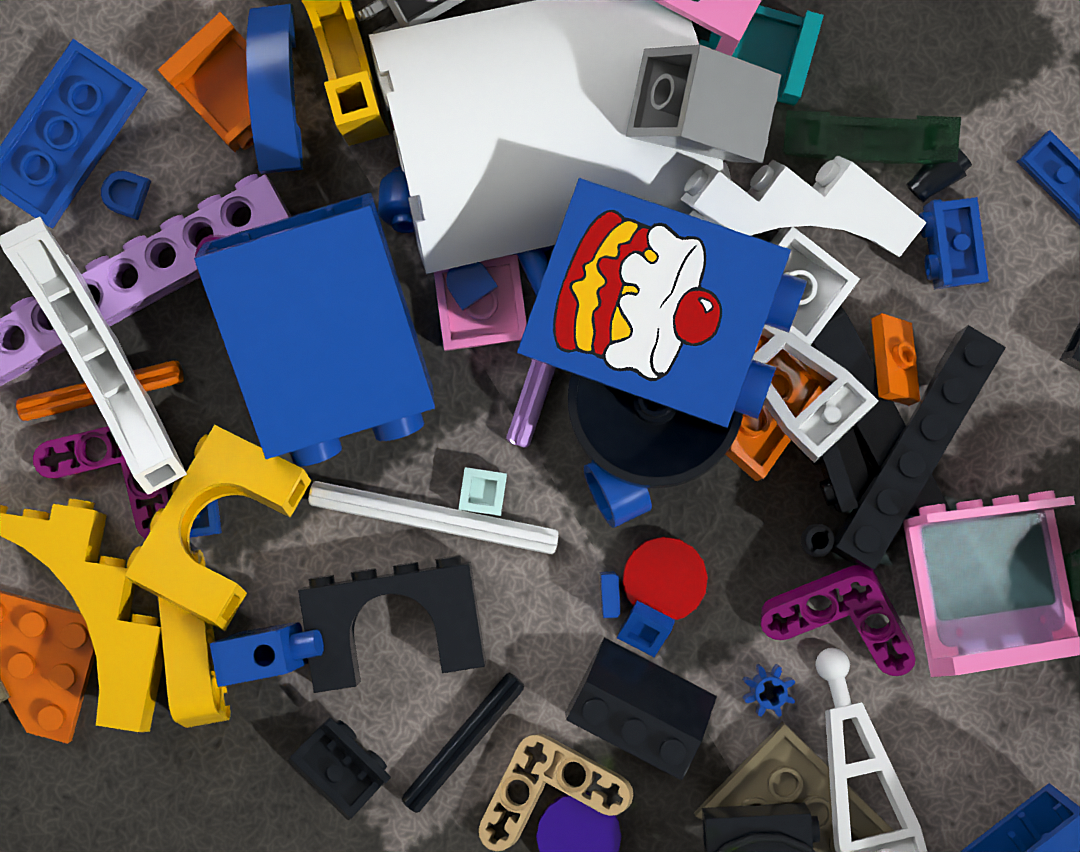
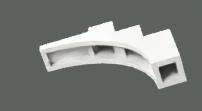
(779, 199)
(95, 352)

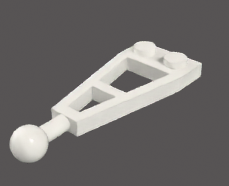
(831, 412)
(833, 667)

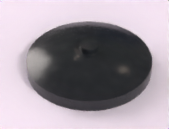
(643, 439)

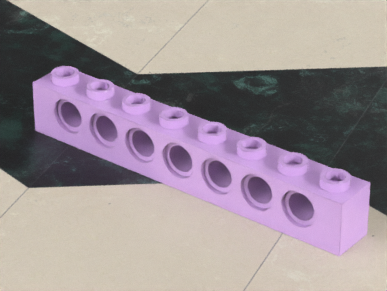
(153, 281)

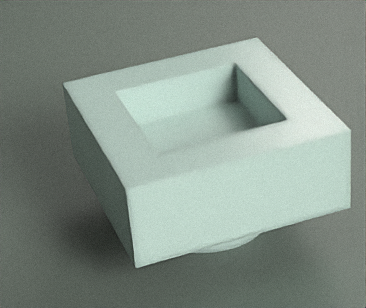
(482, 491)

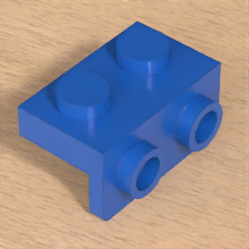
(954, 243)

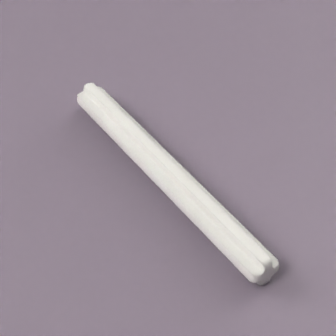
(433, 517)

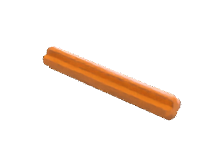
(79, 395)

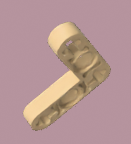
(549, 772)

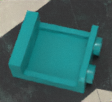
(778, 44)

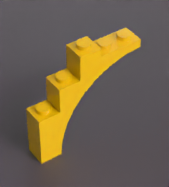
(126, 652)

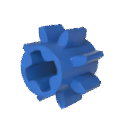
(780, 693)

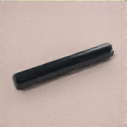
(462, 742)

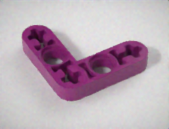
(68, 468)
(855, 604)

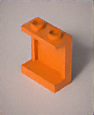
(213, 80)

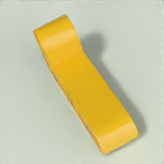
(189, 666)

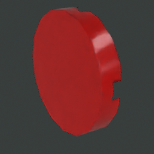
(665, 576)

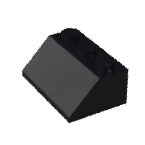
(642, 708)

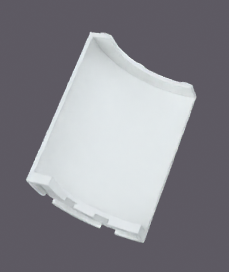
(515, 108)

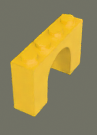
(350, 78)
(220, 468)

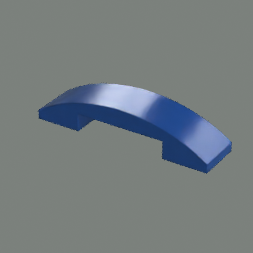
(272, 89)

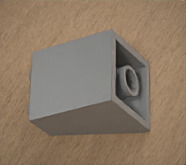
(704, 103)

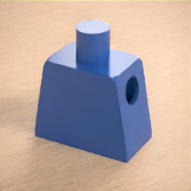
(264, 652)

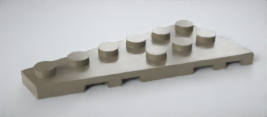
(790, 772)

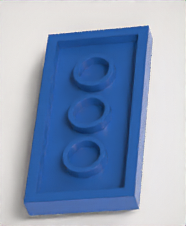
(65, 132)

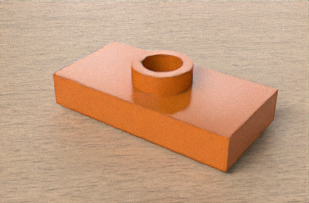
(895, 359)

